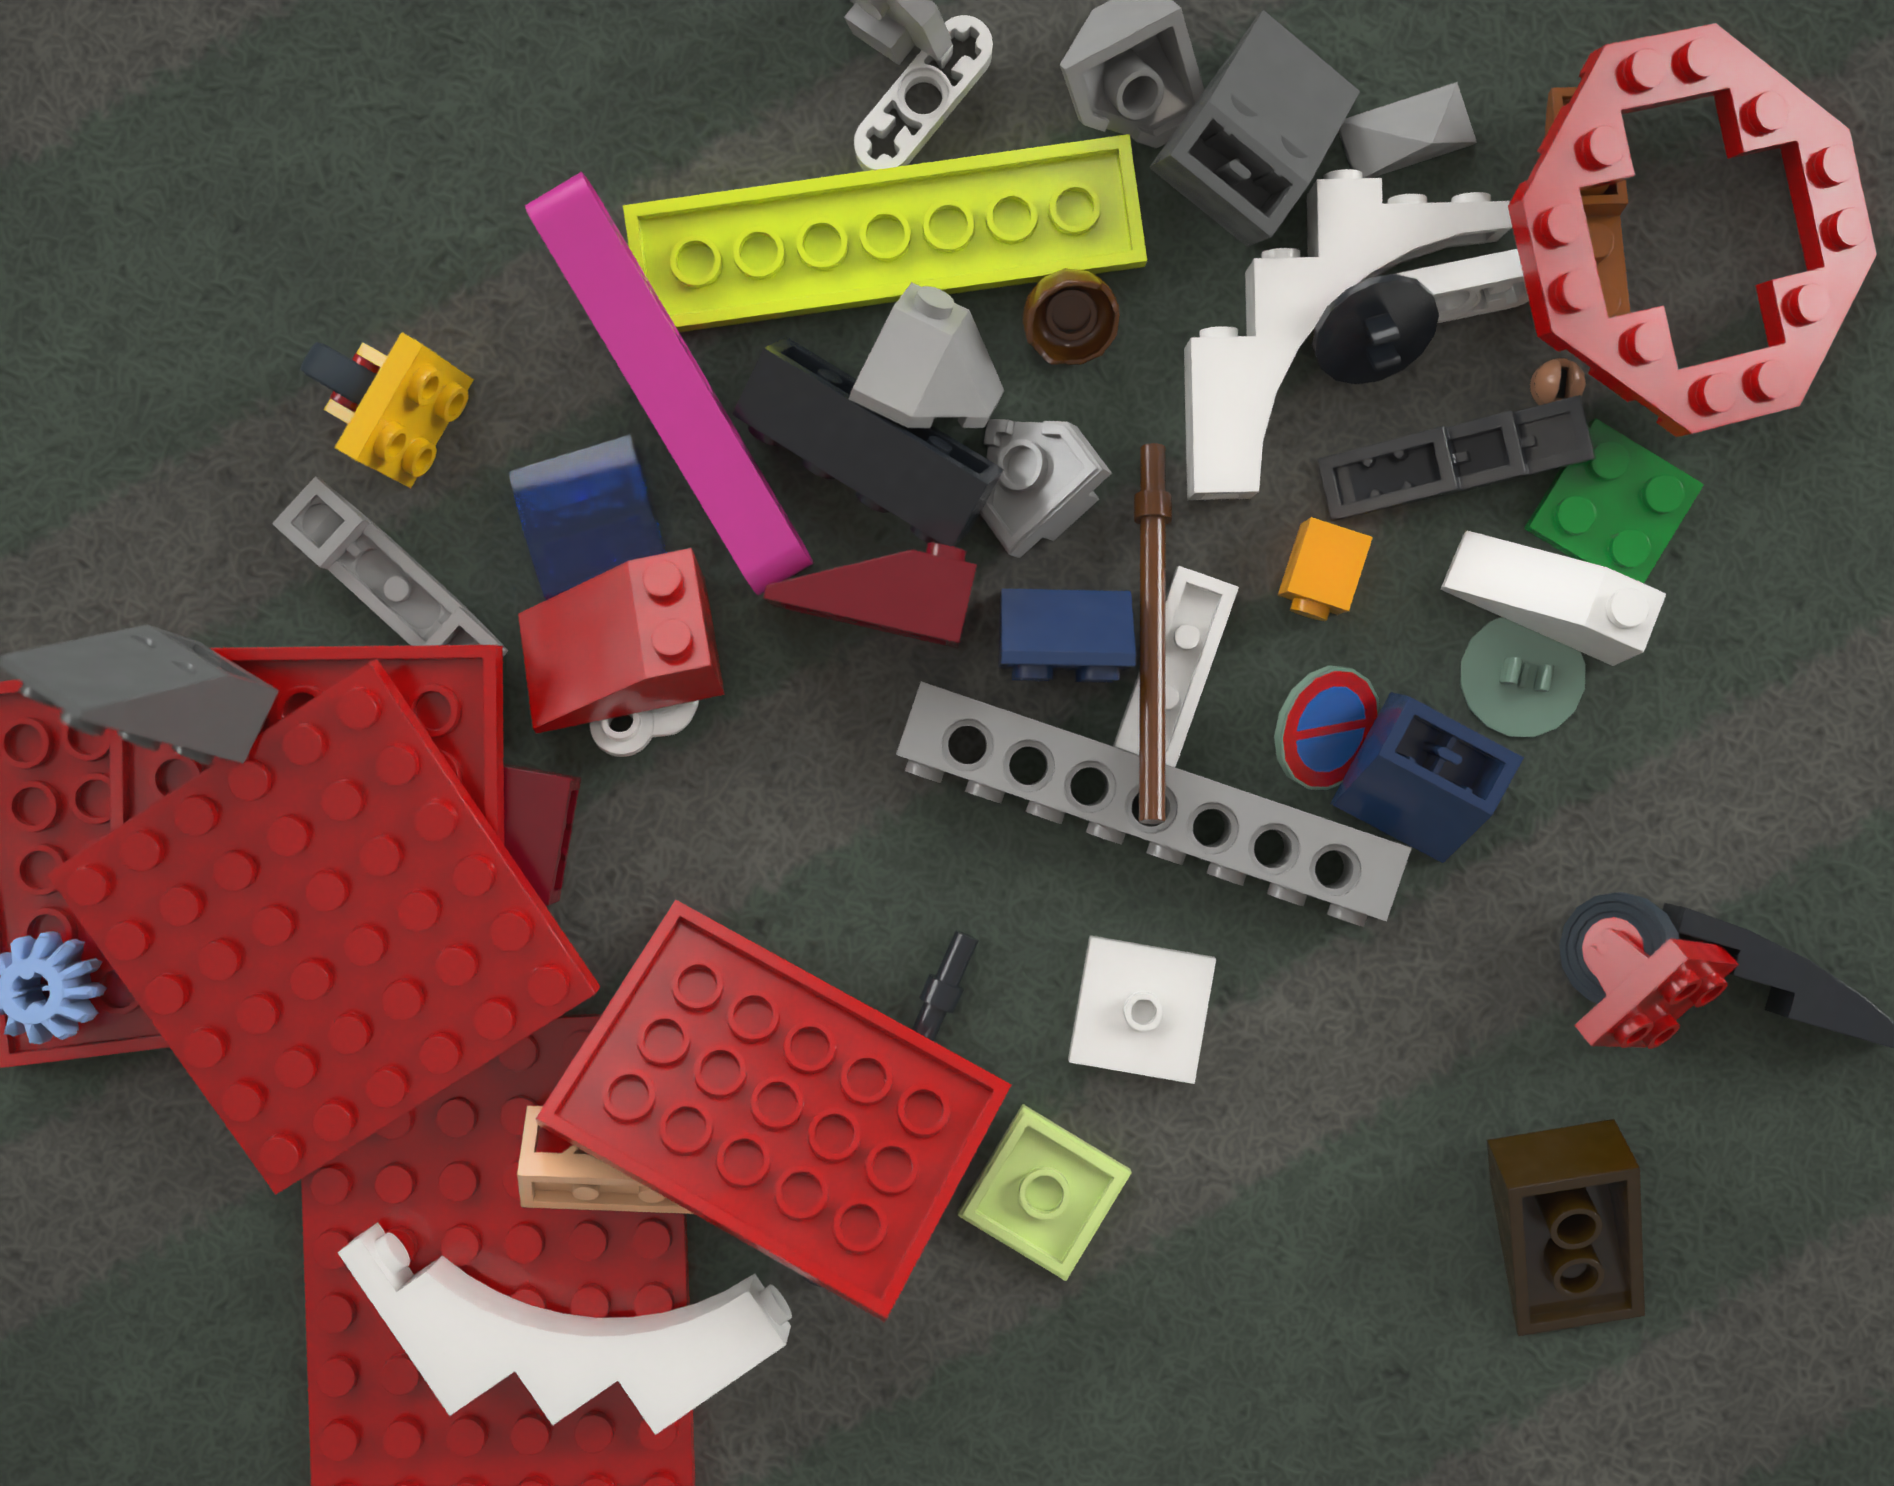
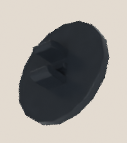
(1375, 329)

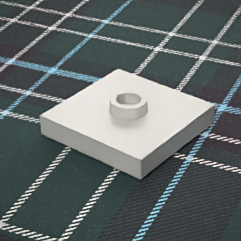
(1142, 1009)

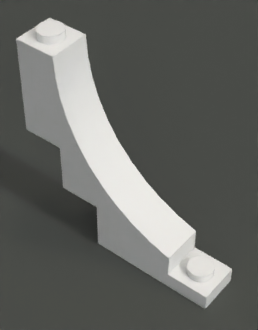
(474, 1337)

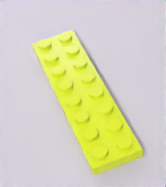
(878, 230)

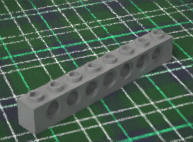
(1370, 862)

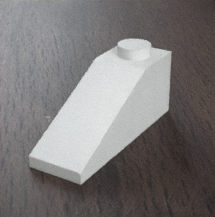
(1556, 596)

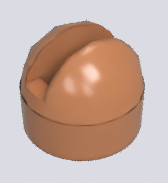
(1548, 381)

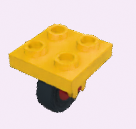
(391, 403)

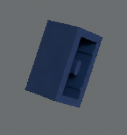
(1066, 632)
(1425, 778)

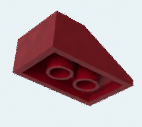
(896, 594)

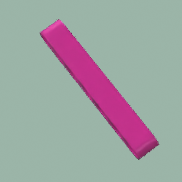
(668, 382)

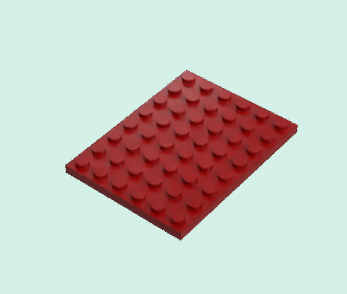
(452, 1190)

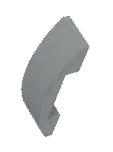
(378, 570)

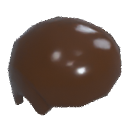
(1071, 302)

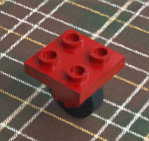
(1637, 970)

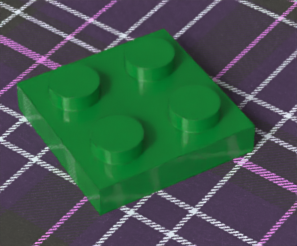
(1616, 506)

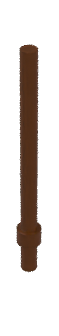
(1152, 512)

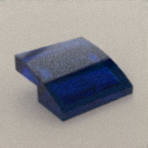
(585, 513)

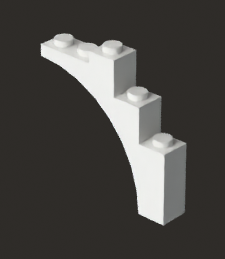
(1350, 239)

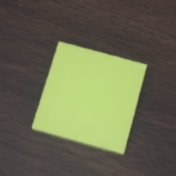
(1044, 1192)

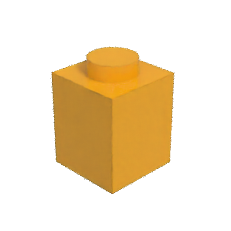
(1324, 569)

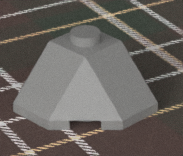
(1133, 70)
(929, 364)

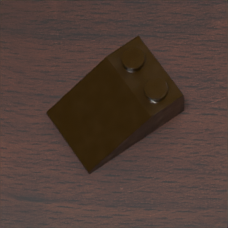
(1569, 1225)

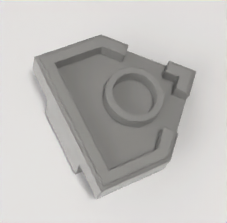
(898, 26)
(1043, 482)

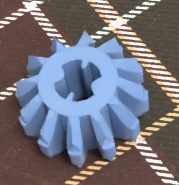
(68, 986)

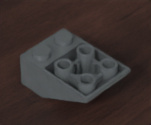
(1257, 132)
(149, 690)

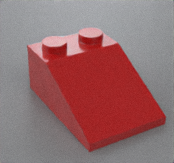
(621, 644)

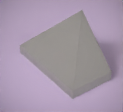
(1407, 132)

